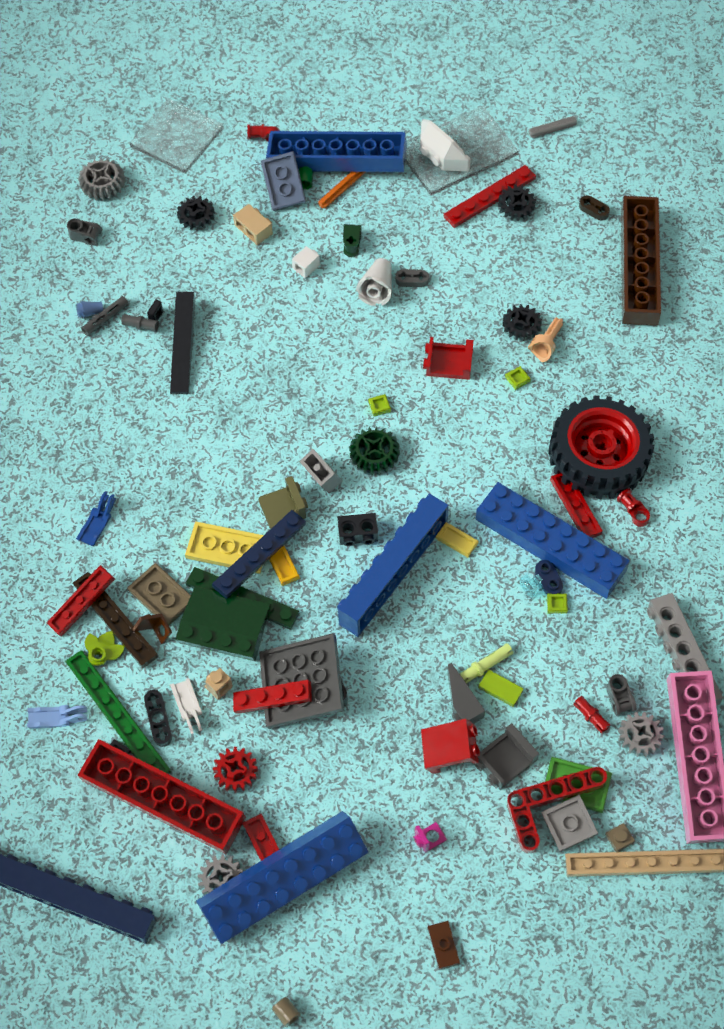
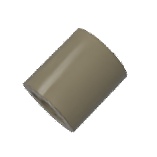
(286, 1011)

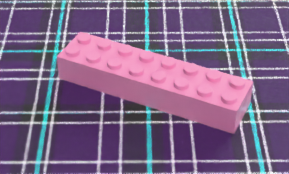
(698, 754)

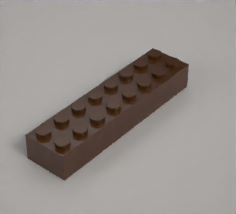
(640, 260)

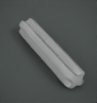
(552, 126)

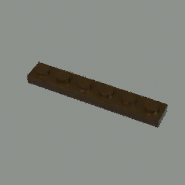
(121, 627)

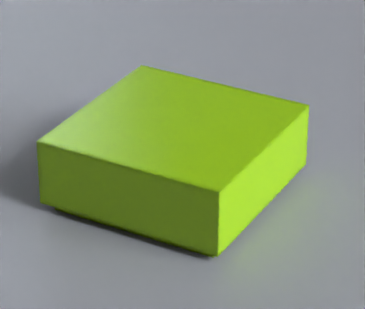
(517, 377)
(379, 405)
(557, 604)

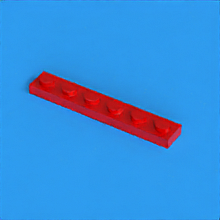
(488, 196)

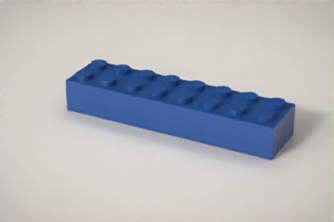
(342, 150)
(552, 540)
(392, 565)
(282, 877)

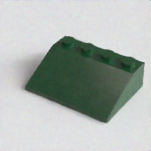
(222, 624)

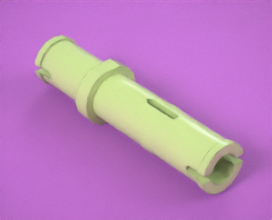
(478, 668)

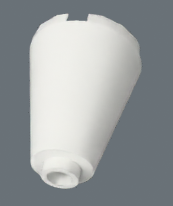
(376, 283)

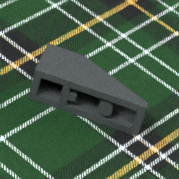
(462, 699)

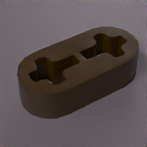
(594, 207)

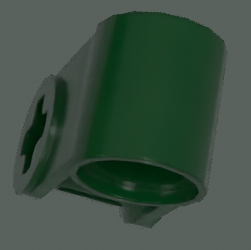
(351, 239)

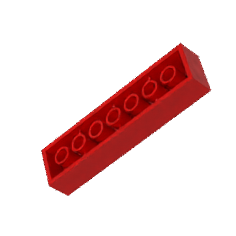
(162, 796)

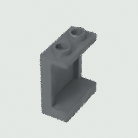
(506, 757)

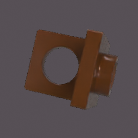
(153, 622)

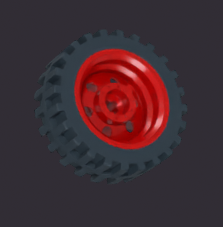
(598, 462)

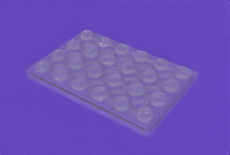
(478, 138)

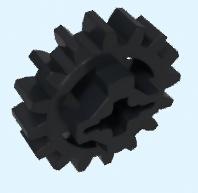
(516, 200)
(195, 212)
(522, 322)

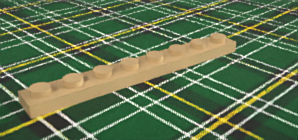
(644, 862)

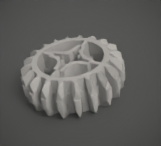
(102, 183)

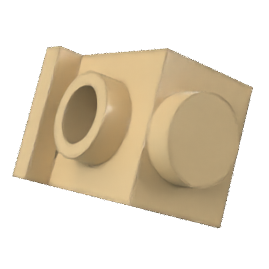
(216, 681)

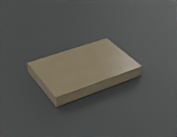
(160, 593)

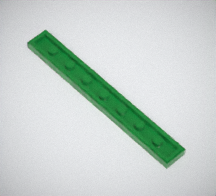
(115, 711)

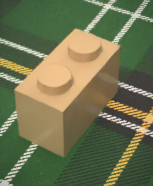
(253, 224)

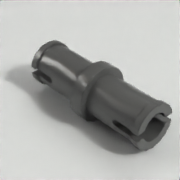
(140, 322)

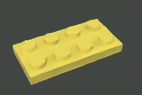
(219, 544)

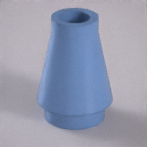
(87, 308)

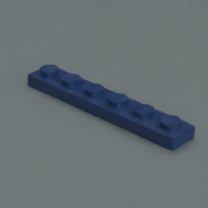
(258, 554)

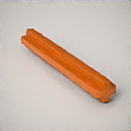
(341, 187)

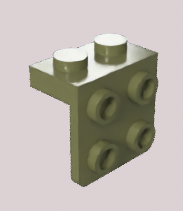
(281, 502)

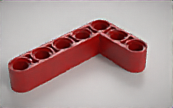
(548, 797)

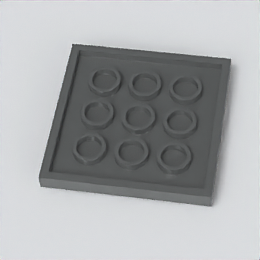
(304, 660)

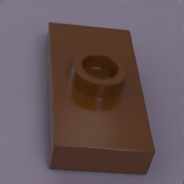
(443, 945)

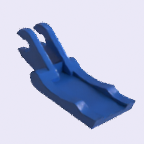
(97, 520)

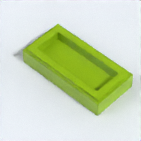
(500, 688)

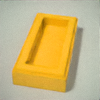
(284, 567)

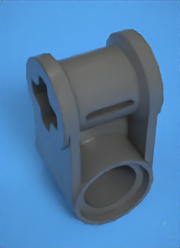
(83, 231)
(621, 699)

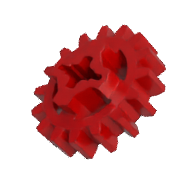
(236, 760)

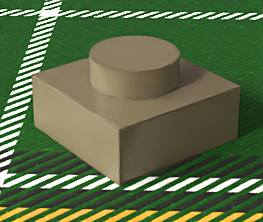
(620, 837)

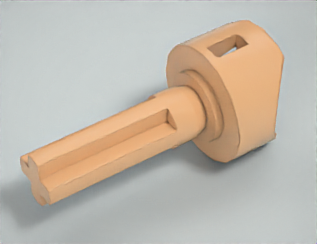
(543, 345)

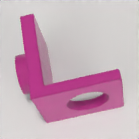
(422, 841)

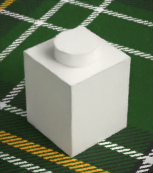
(306, 262)

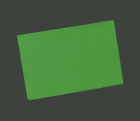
(592, 800)

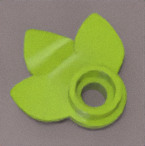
(103, 646)

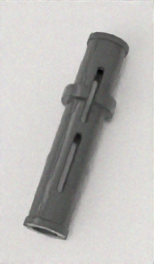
(88, 328)

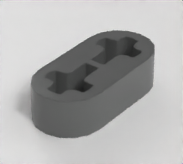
(412, 278)

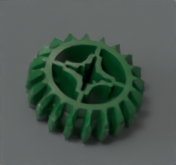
(375, 456)

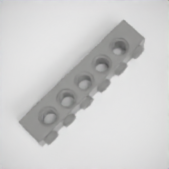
(668, 606)

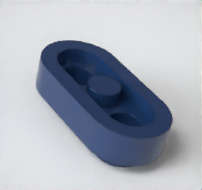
(549, 576)

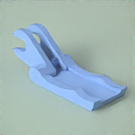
(55, 716)

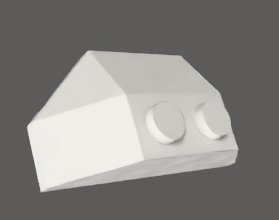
(442, 148)

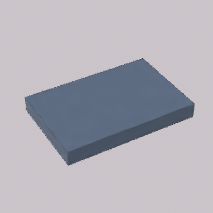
(283, 181)

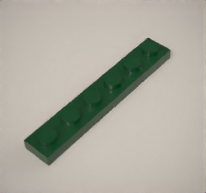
(278, 613)

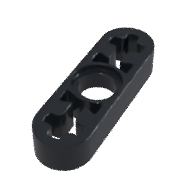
(166, 729)

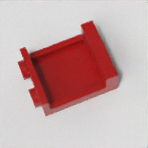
(448, 359)
(449, 745)

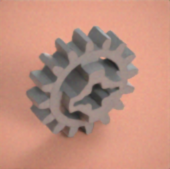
(638, 724)
(212, 880)

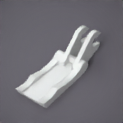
(187, 702)

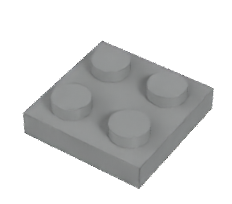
(569, 823)

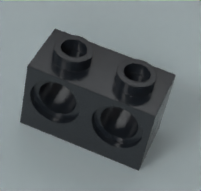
(357, 524)

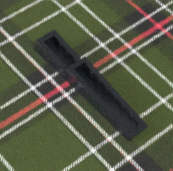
(182, 342)

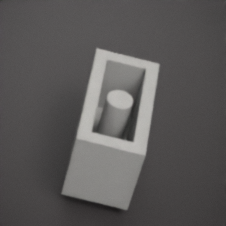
(321, 471)

